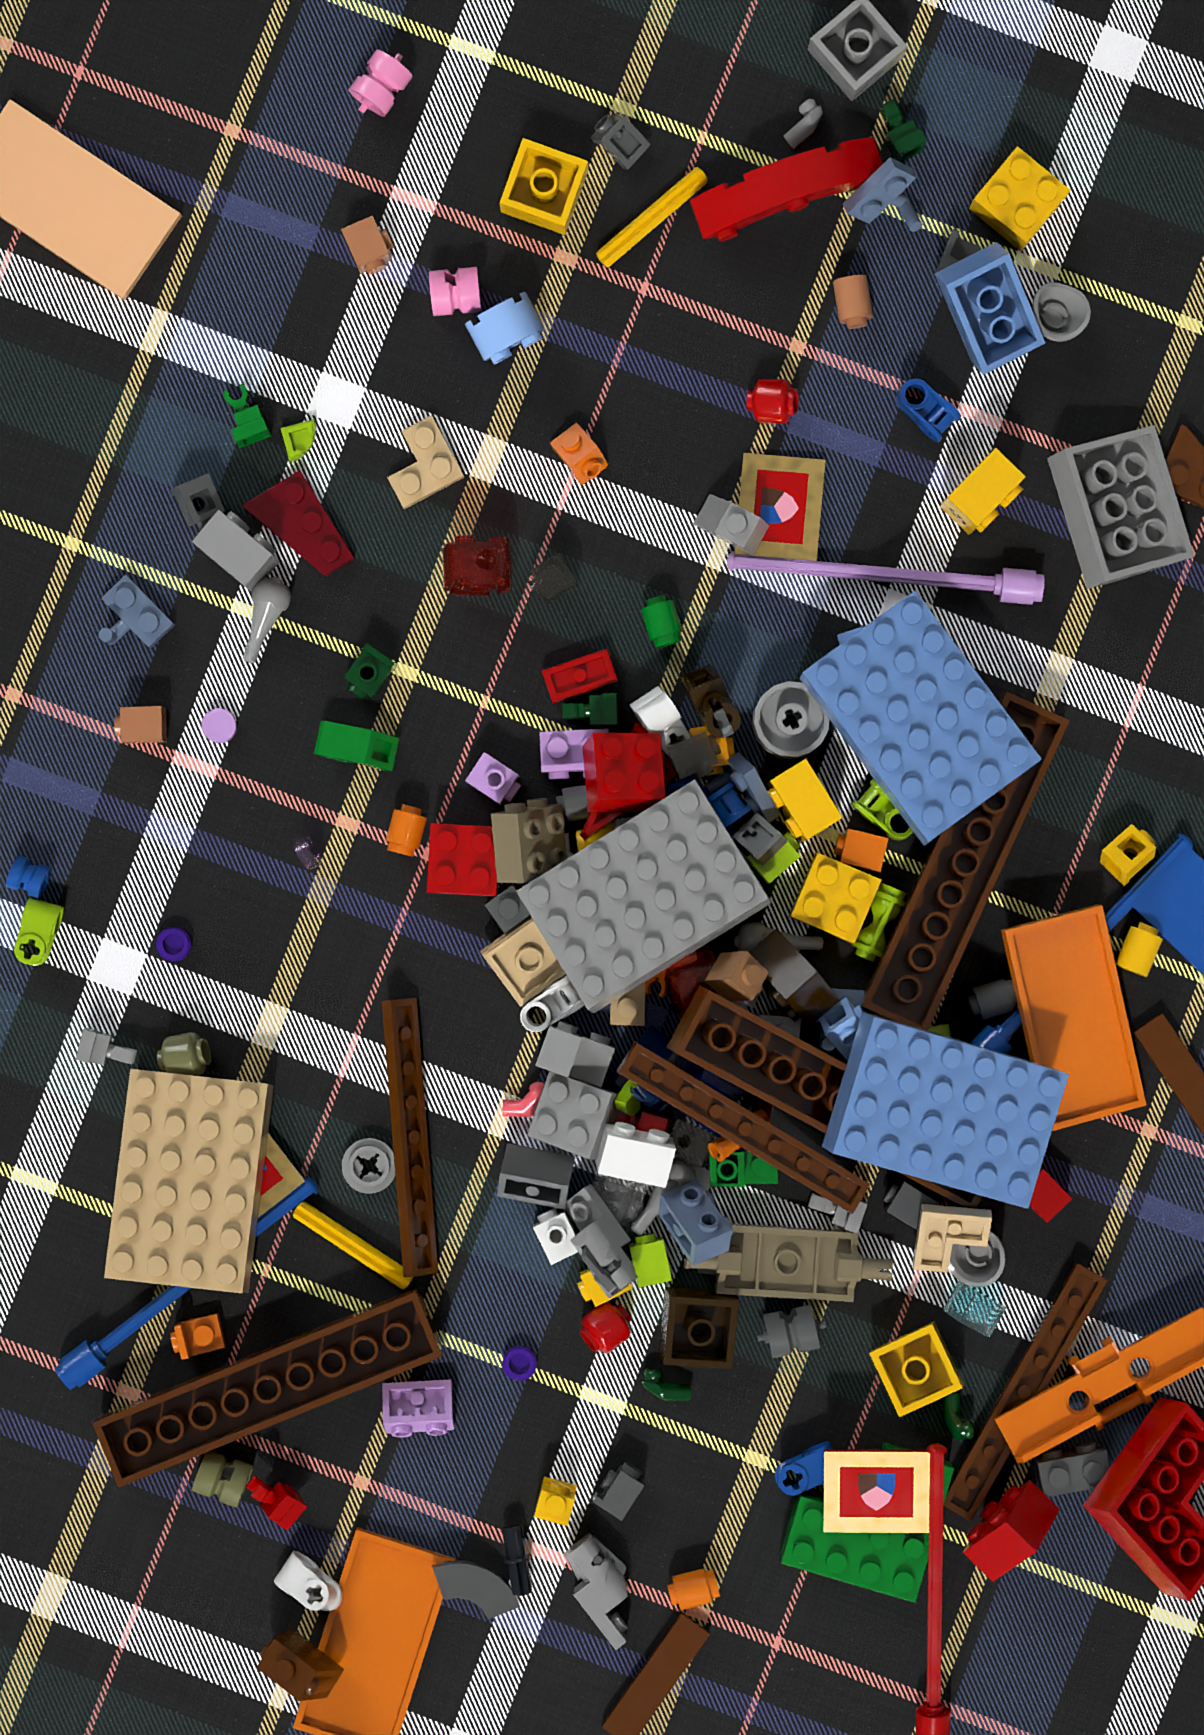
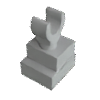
(97, 1047)
(840, 1216)

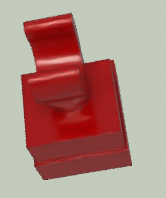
(645, 1122)
(280, 1504)

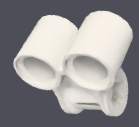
(659, 715)

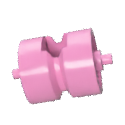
(376, 89)

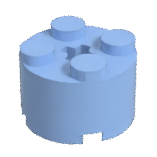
(505, 328)

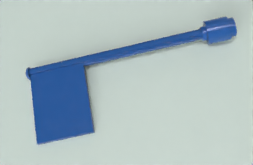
(1167, 898)

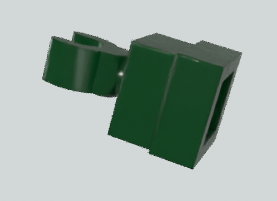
(905, 138)
(602, 710)

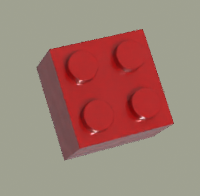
(623, 772)
(461, 860)
(1010, 1530)

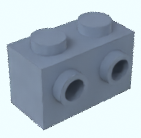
(695, 1222)

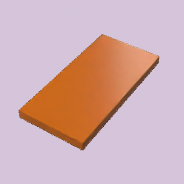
(1075, 1012)
(376, 1637)

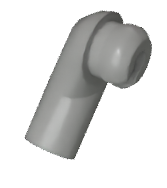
(806, 126)

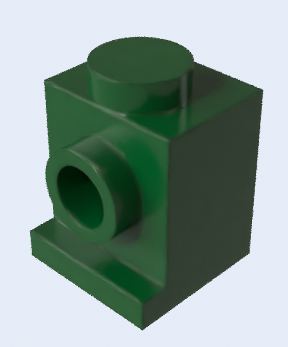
(382, 667)

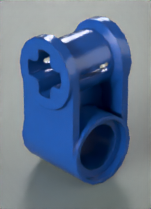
(928, 410)
(809, 1465)

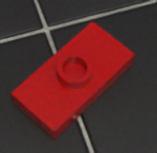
(579, 676)

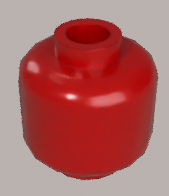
(773, 401)
(605, 1327)

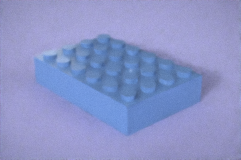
(919, 718)
(945, 1110)

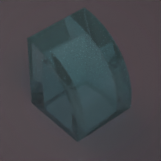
(974, 1309)

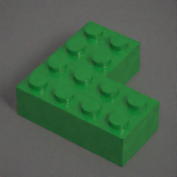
(869, 1560)

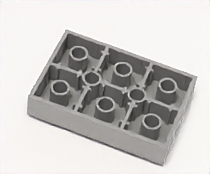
(643, 897)

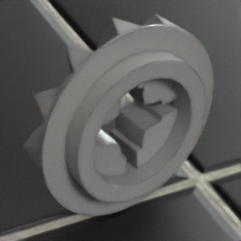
(353, 1167)

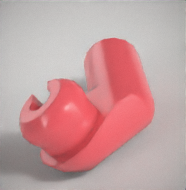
(526, 1106)

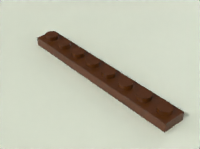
(743, 1127)
(410, 1137)
(1027, 1380)

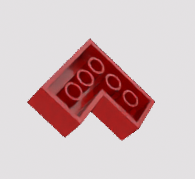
(1148, 1496)

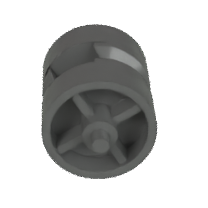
(791, 1331)

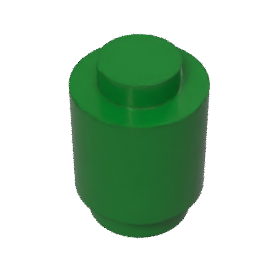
(662, 621)

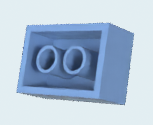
(990, 308)

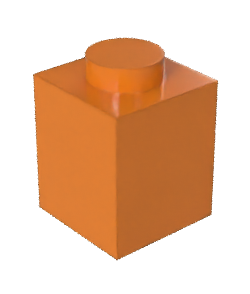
(861, 850)

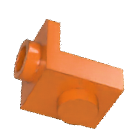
(579, 453)

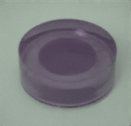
(307, 852)

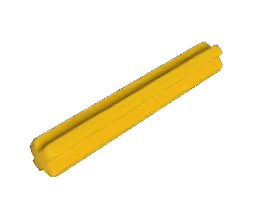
(652, 217)
(351, 1244)

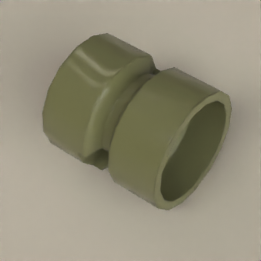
(210, 1473)

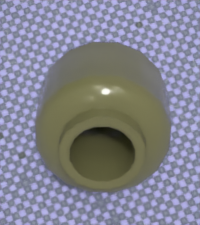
(184, 1054)

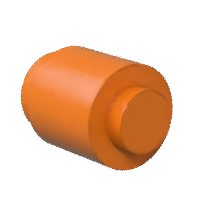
(405, 830)
(693, 1588)

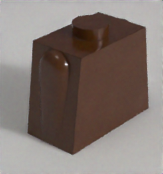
(299, 1666)

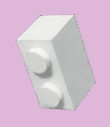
(635, 1154)

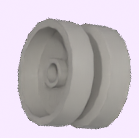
(784, 741)

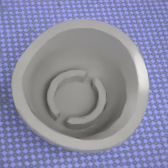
(1060, 311)
(977, 1264)

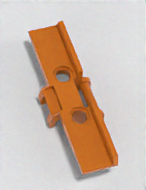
(1050, 1420)

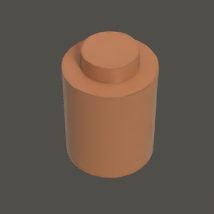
(853, 301)

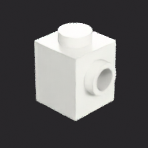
(554, 1234)

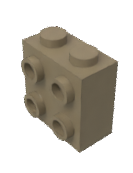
(528, 840)

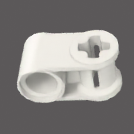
(553, 1003)
(304, 1580)

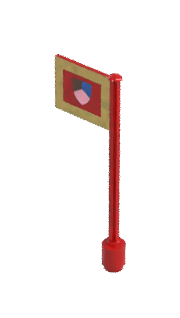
(897, 1495)

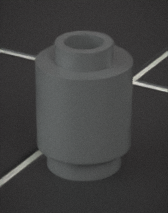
(574, 803)
(992, 999)

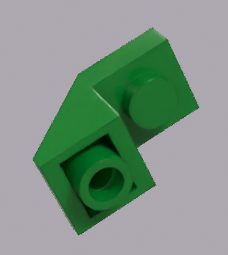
(356, 745)
(741, 1169)

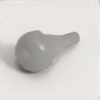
(269, 600)
(754, 932)
(680, 1174)

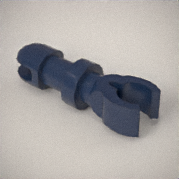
(651, 1100)

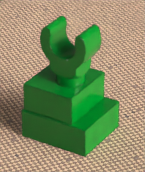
(249, 420)

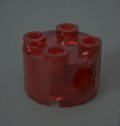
(477, 567)
(687, 975)

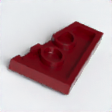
(301, 522)

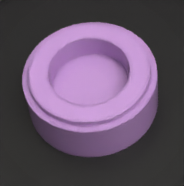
(219, 725)

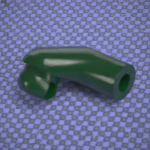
(663, 1390)
(952, 1417)

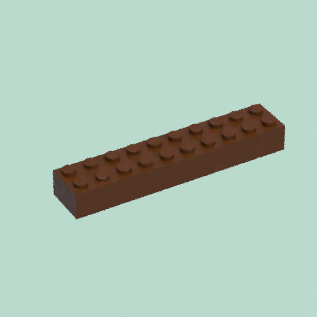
(957, 885)
(770, 1066)
(268, 1387)

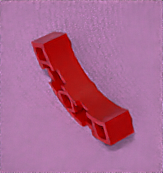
(785, 186)

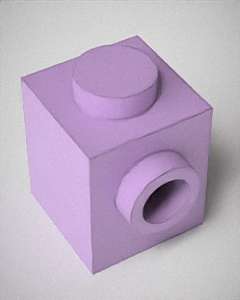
(494, 779)

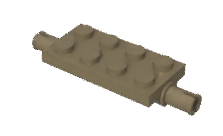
(793, 1263)

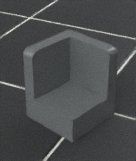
(956, 250)

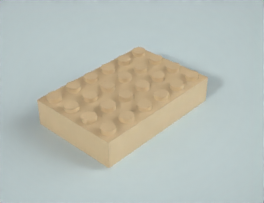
(189, 1181)

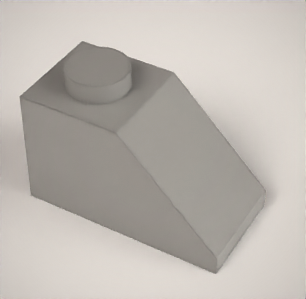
(731, 524)

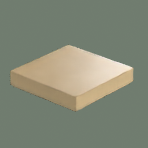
(523, 961)

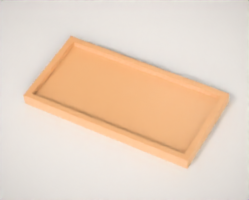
(78, 203)

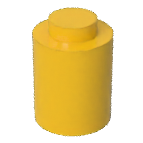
(1139, 949)

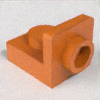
(198, 1336)

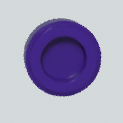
(174, 944)
(519, 1363)

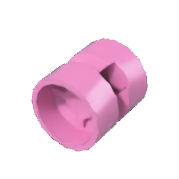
(455, 291)

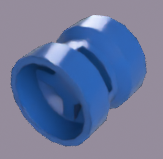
(29, 877)

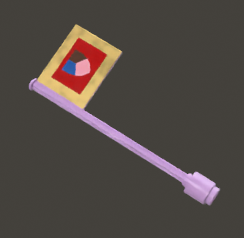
(789, 499)

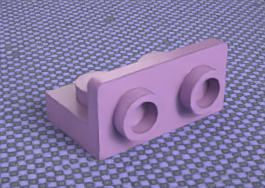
(564, 752)
(417, 1407)

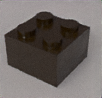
(793, 980)
(698, 1328)

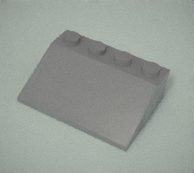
(1120, 506)

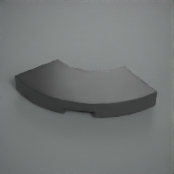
(475, 1584)

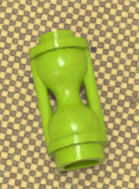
(885, 908)

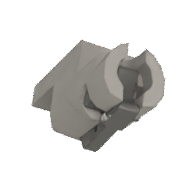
(600, 1241)
(601, 1586)

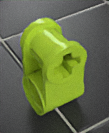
(880, 812)
(39, 924)

